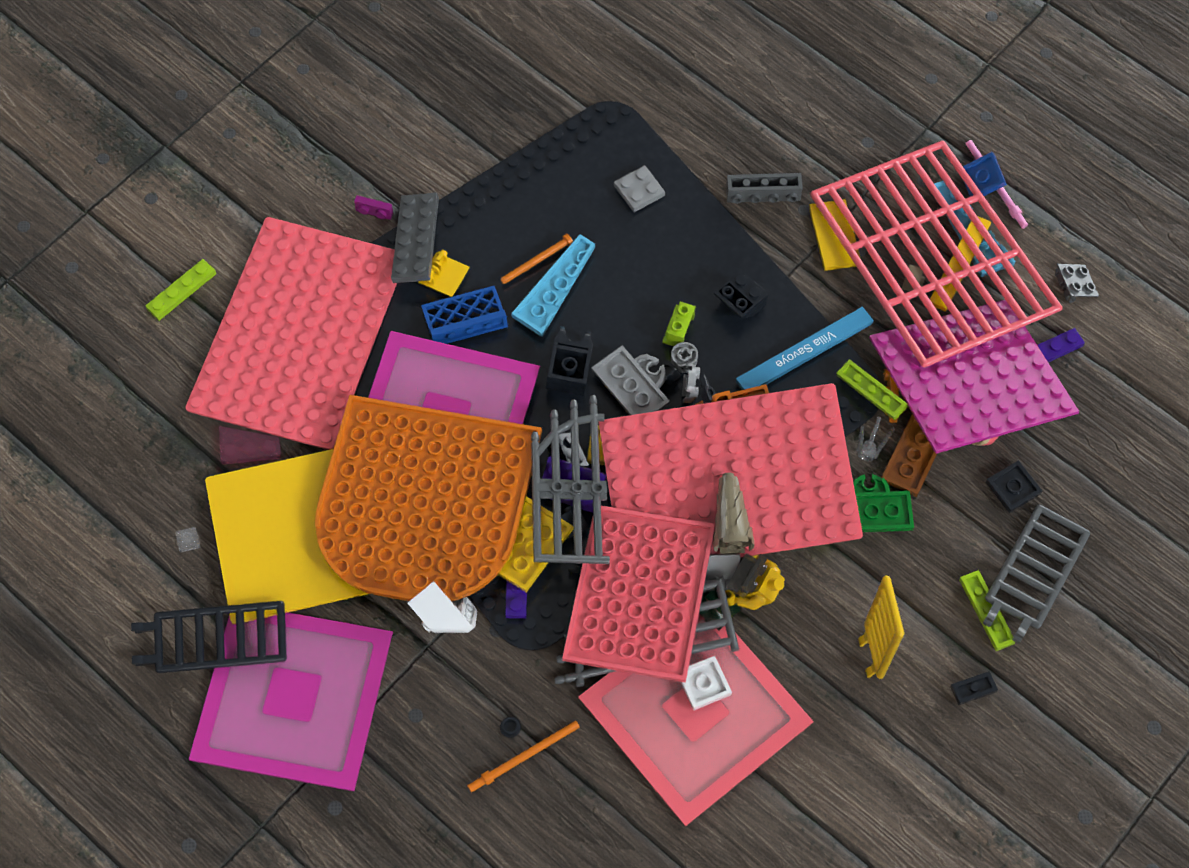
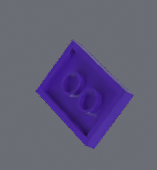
(566, 473)

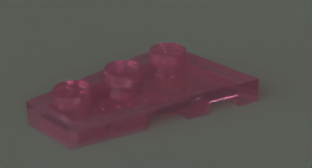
(246, 446)

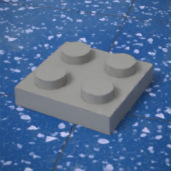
(639, 188)

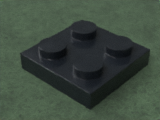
(1014, 486)

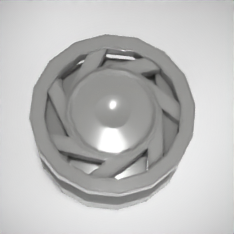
(683, 354)

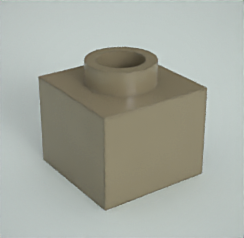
(917, 272)

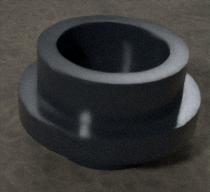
(510, 727)

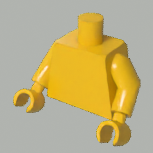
(765, 591)

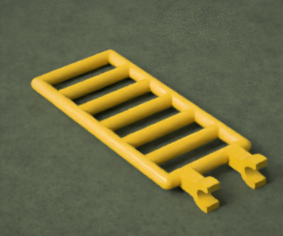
(882, 629)

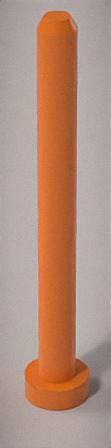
(566, 241)

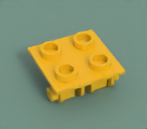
(445, 274)

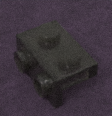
(746, 574)

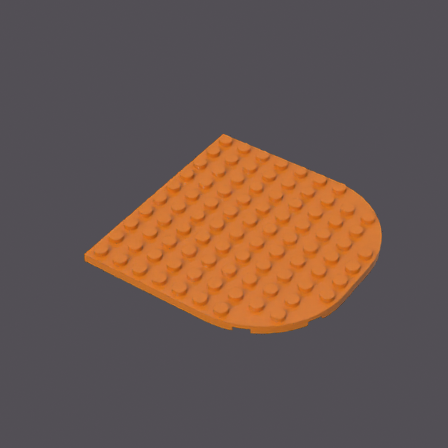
(422, 498)

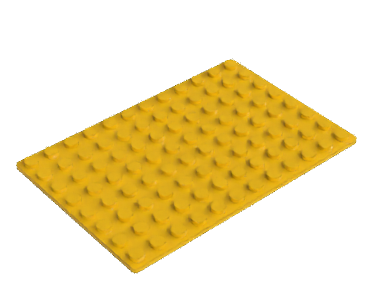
(270, 537)

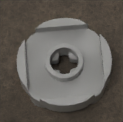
(689, 382)

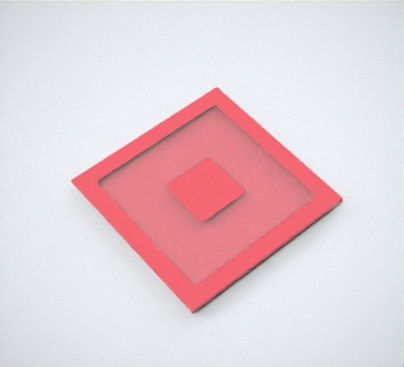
(701, 752)

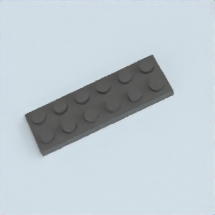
(415, 238)

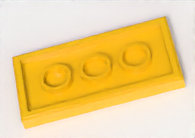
(830, 248)

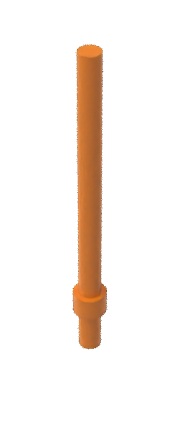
(488, 777)

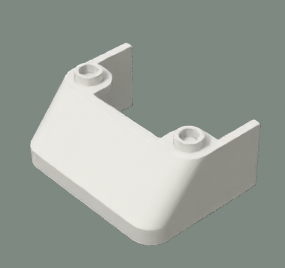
(441, 614)

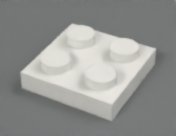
(705, 683)

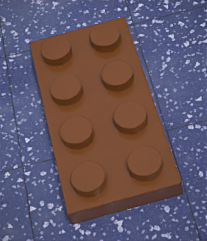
(910, 460)

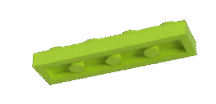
(180, 289)
(872, 390)
(976, 591)

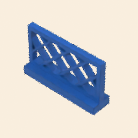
(467, 326)

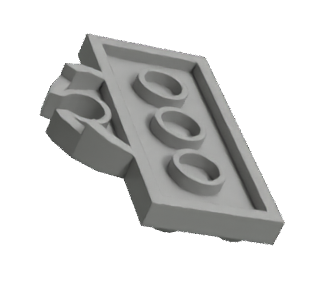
(632, 381)

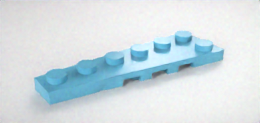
(965, 220)
(549, 293)

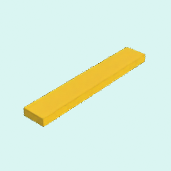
(954, 264)

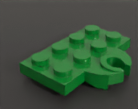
(881, 508)

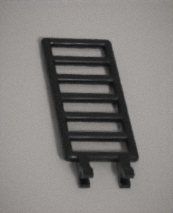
(218, 611)

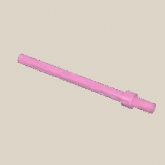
(1014, 210)

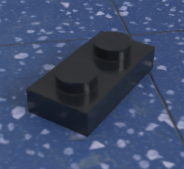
(974, 688)

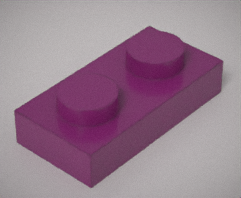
(373, 207)

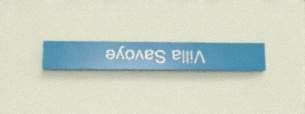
(805, 350)

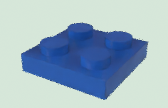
(985, 174)

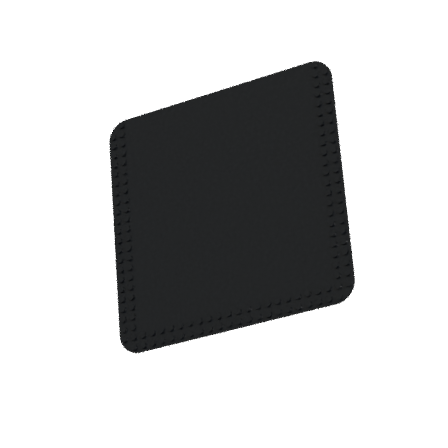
(624, 296)

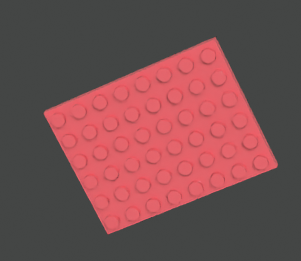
(644, 603)

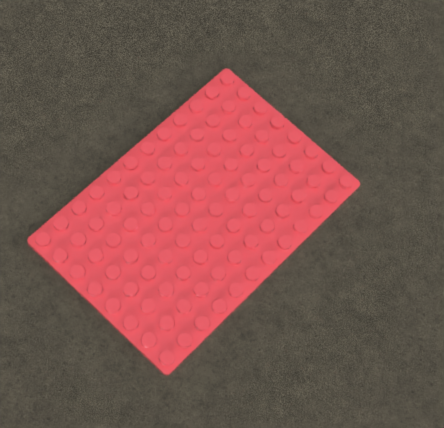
(296, 334)
(778, 444)

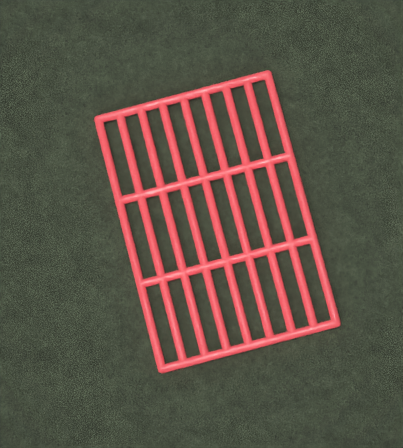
(951, 277)

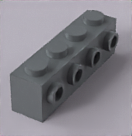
(764, 188)

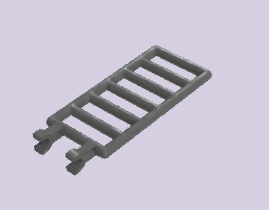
(1052, 593)

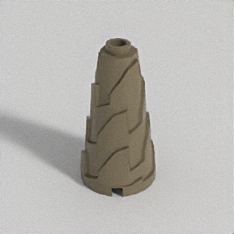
(731, 519)

